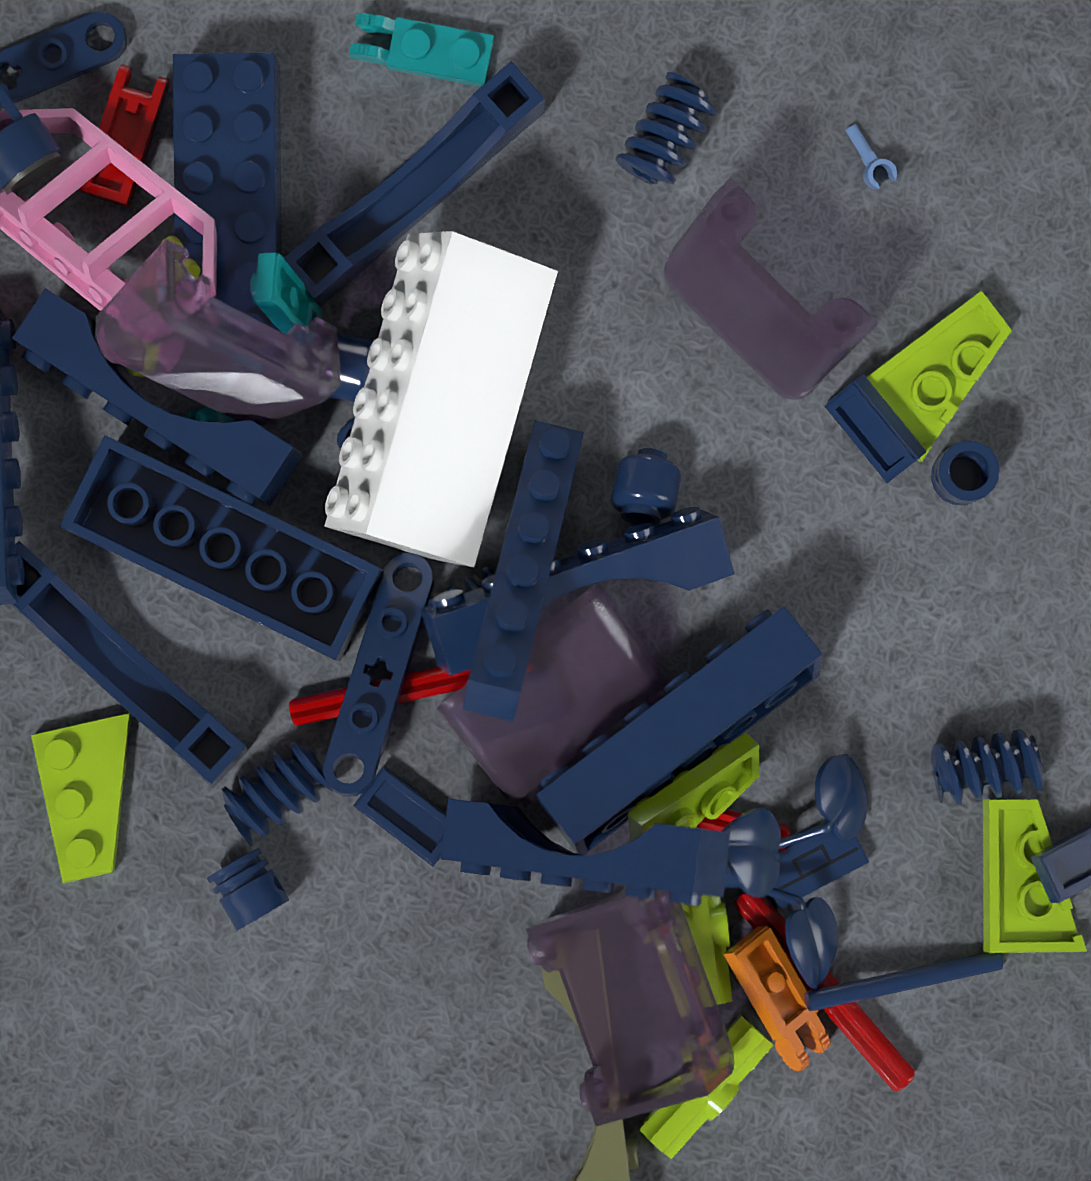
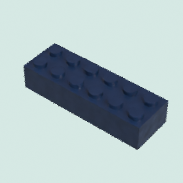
(230, 163)
(222, 548)
(681, 729)

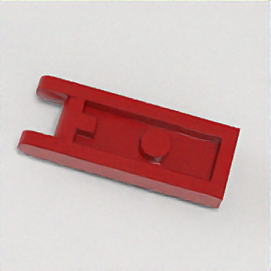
(131, 122)

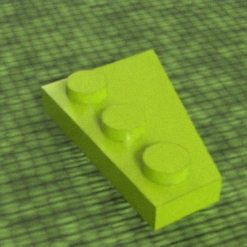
(940, 368)
(82, 790)
(702, 790)
(1014, 900)

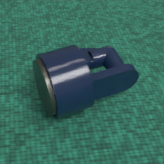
(25, 149)

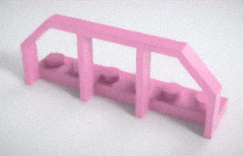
(55, 246)

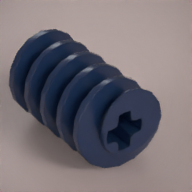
(666, 130)
(986, 765)
(274, 792)

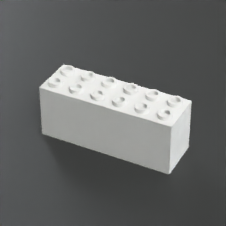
(440, 397)

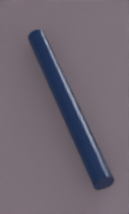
(902, 980)

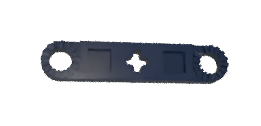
(60, 55)
(369, 709)

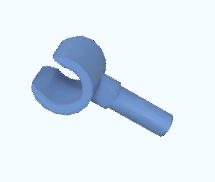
(869, 158)

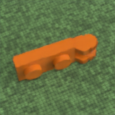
(777, 996)

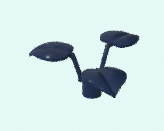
(755, 860)

